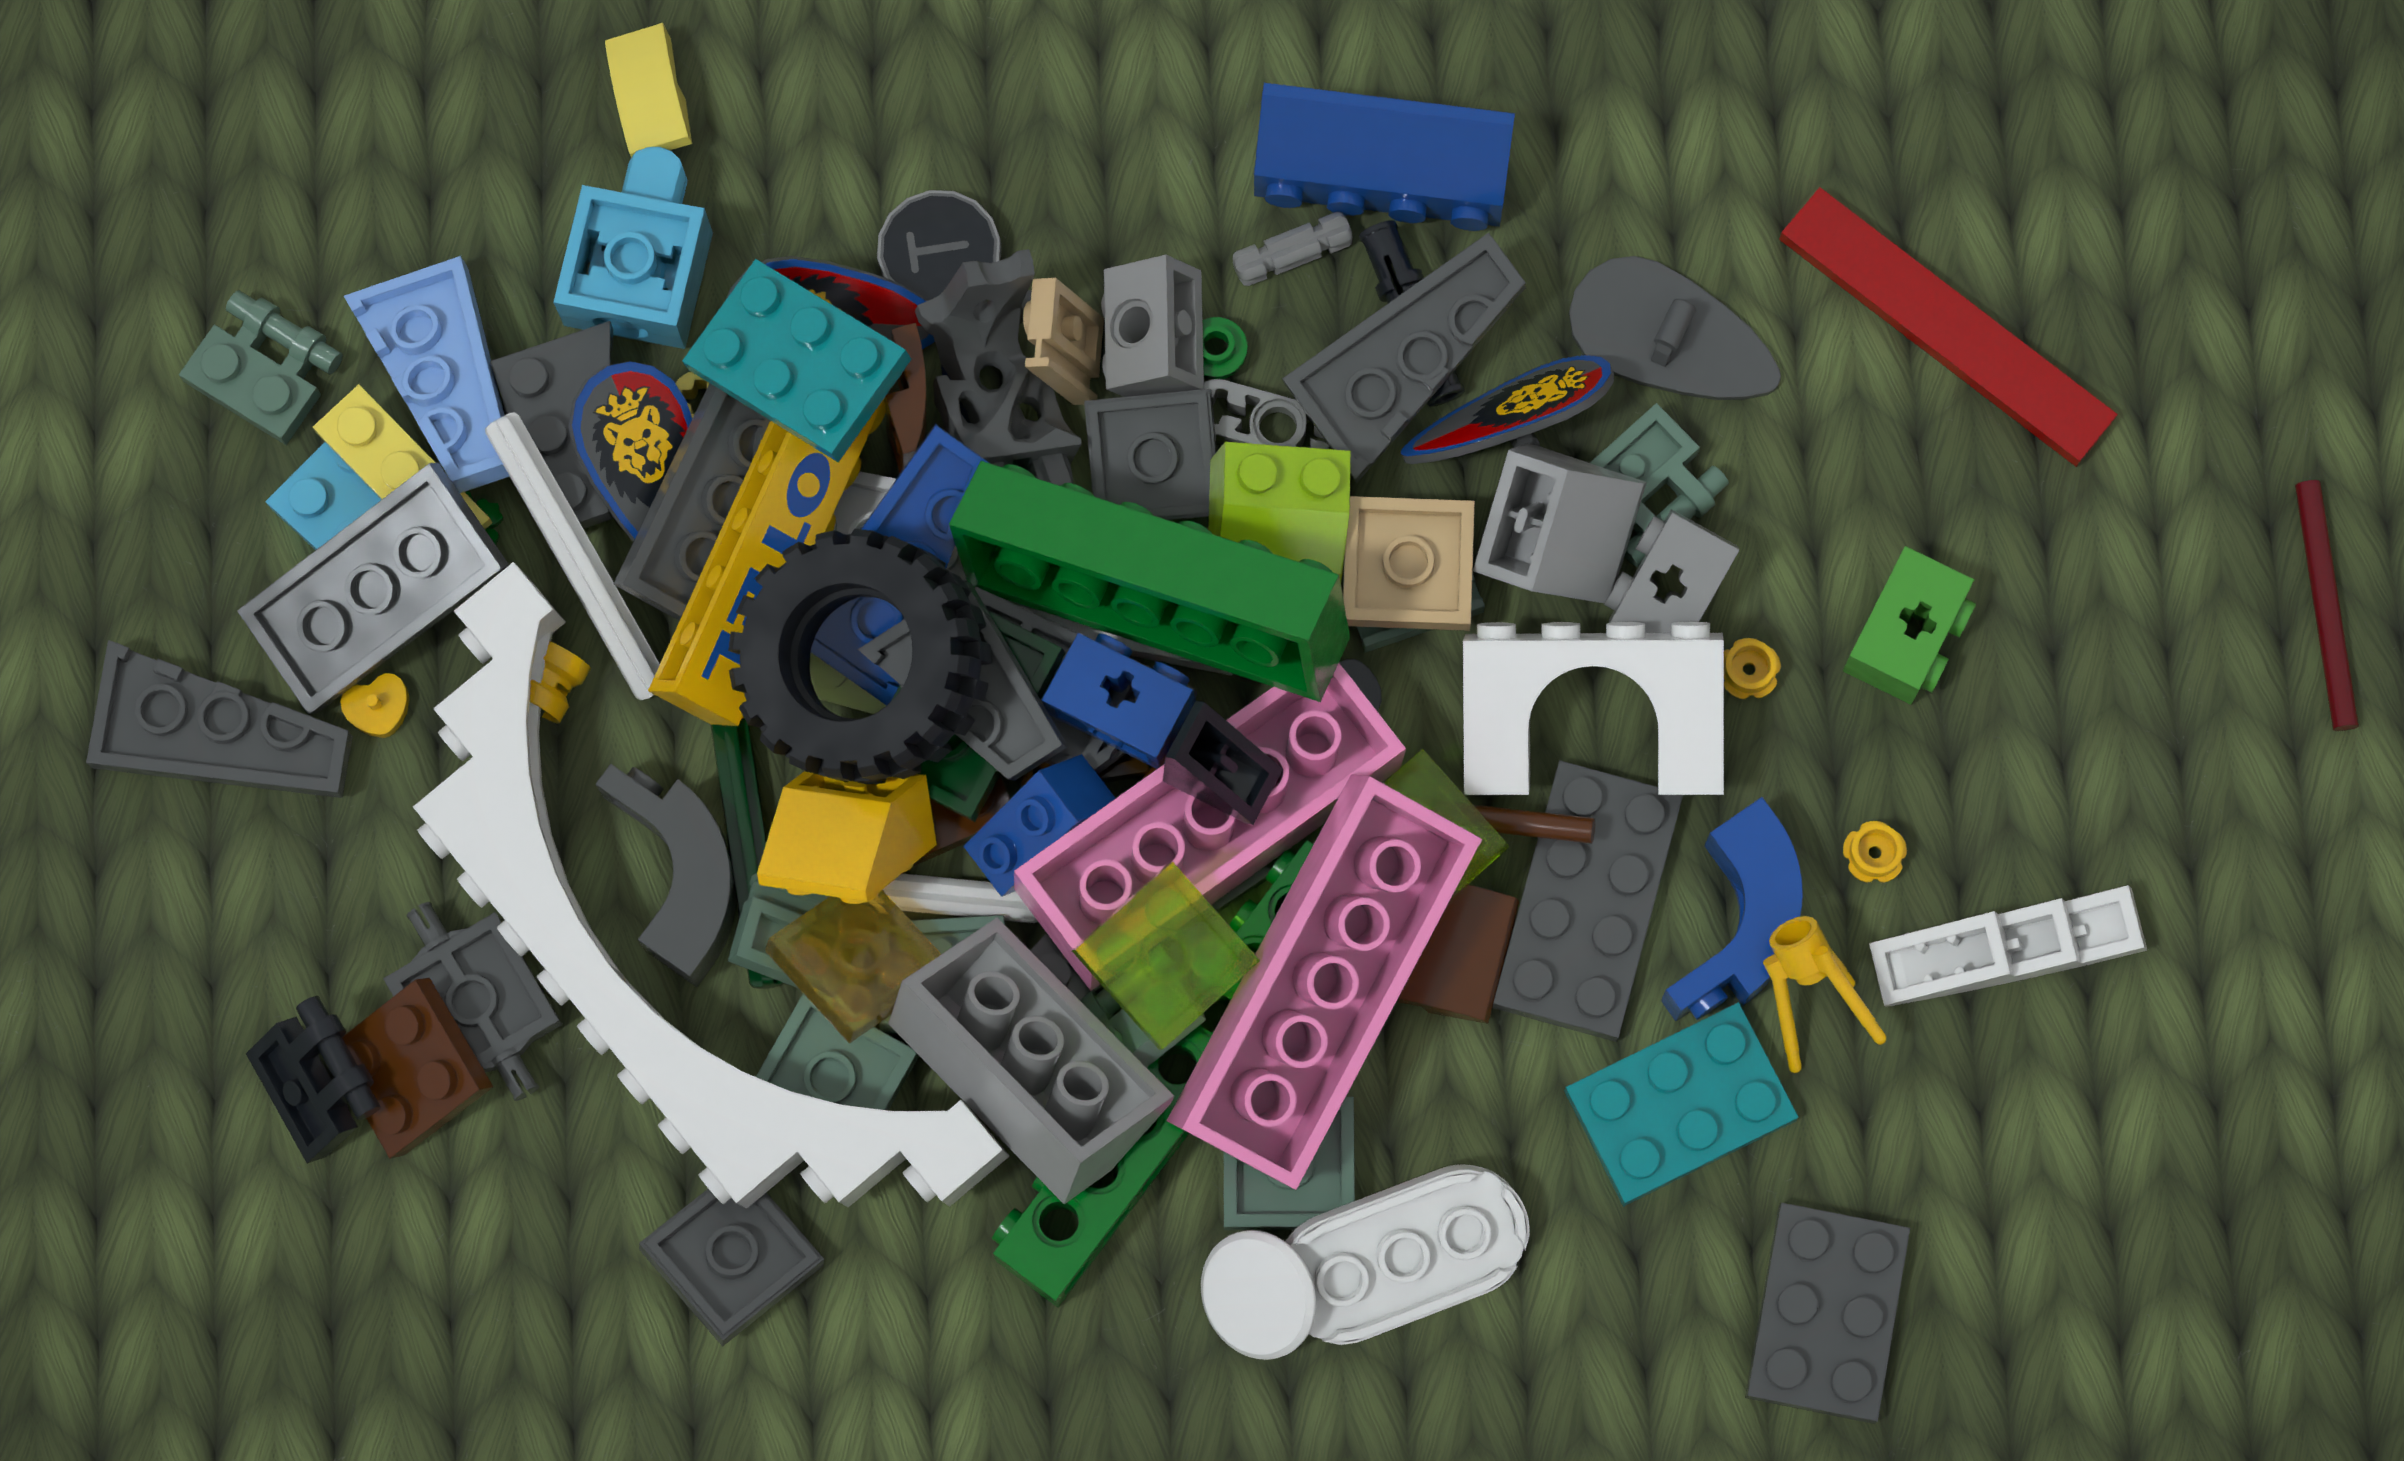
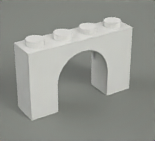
(1675, 669)

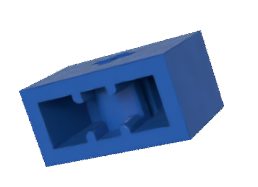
(1139, 729)
(1037, 817)

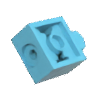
(641, 252)

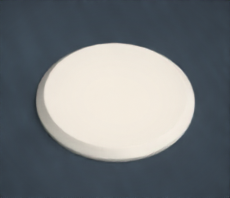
(1258, 1294)

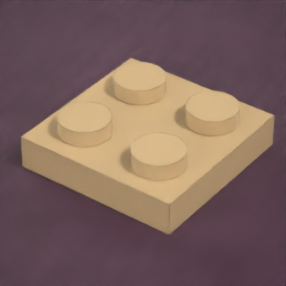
(1409, 563)

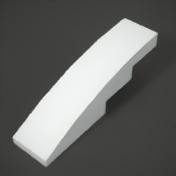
(2007, 946)

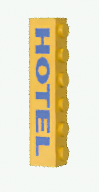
(782, 501)

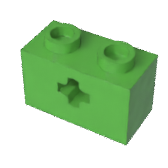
(1919, 590)

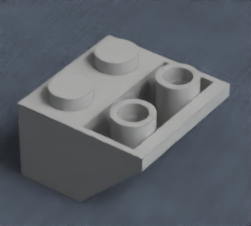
(1559, 524)

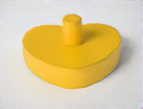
(377, 707)

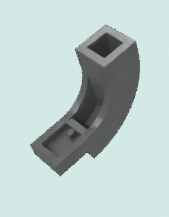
(702, 898)

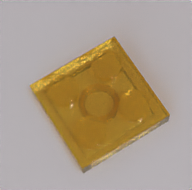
(851, 959)

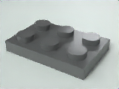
(1827, 1313)

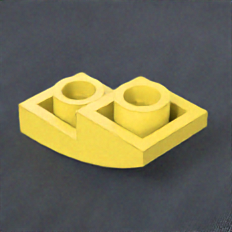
(647, 90)

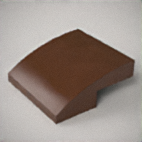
(907, 408)
(1464, 956)

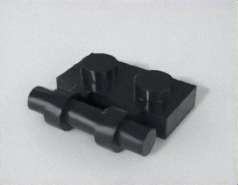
(300, 1085)

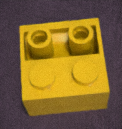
(846, 836)

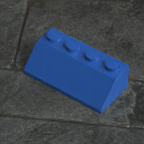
(1382, 156)

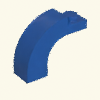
(1768, 888)

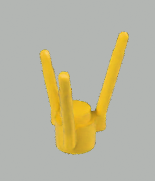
(1806, 956)

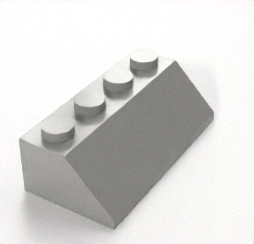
(1028, 1058)

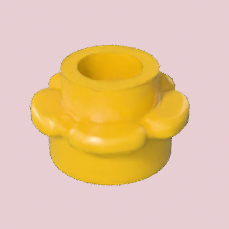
(1764, 661)
(1884, 838)

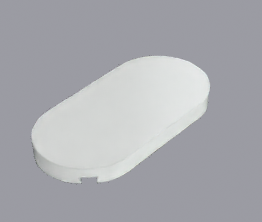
(1411, 1251)

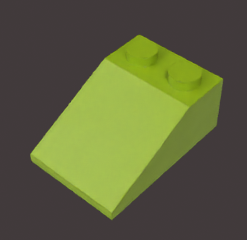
(1282, 499)

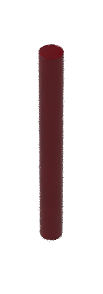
(2326, 605)

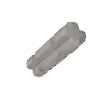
(1292, 248)

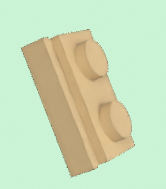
(1065, 339)

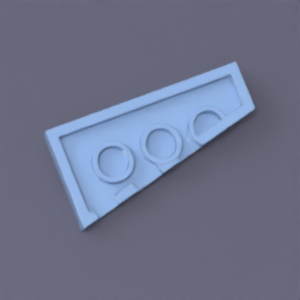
(440, 362)

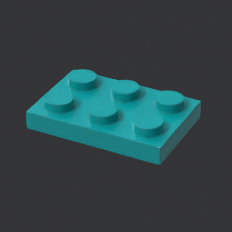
(797, 360)
(1681, 1104)

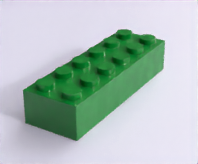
(1152, 579)

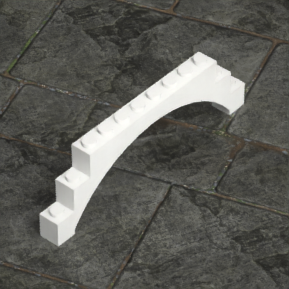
(501, 835)

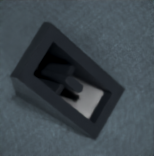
(1220, 765)

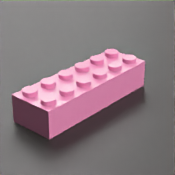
(1129, 840)
(1324, 980)

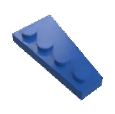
(914, 511)

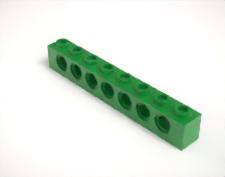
(1057, 1266)

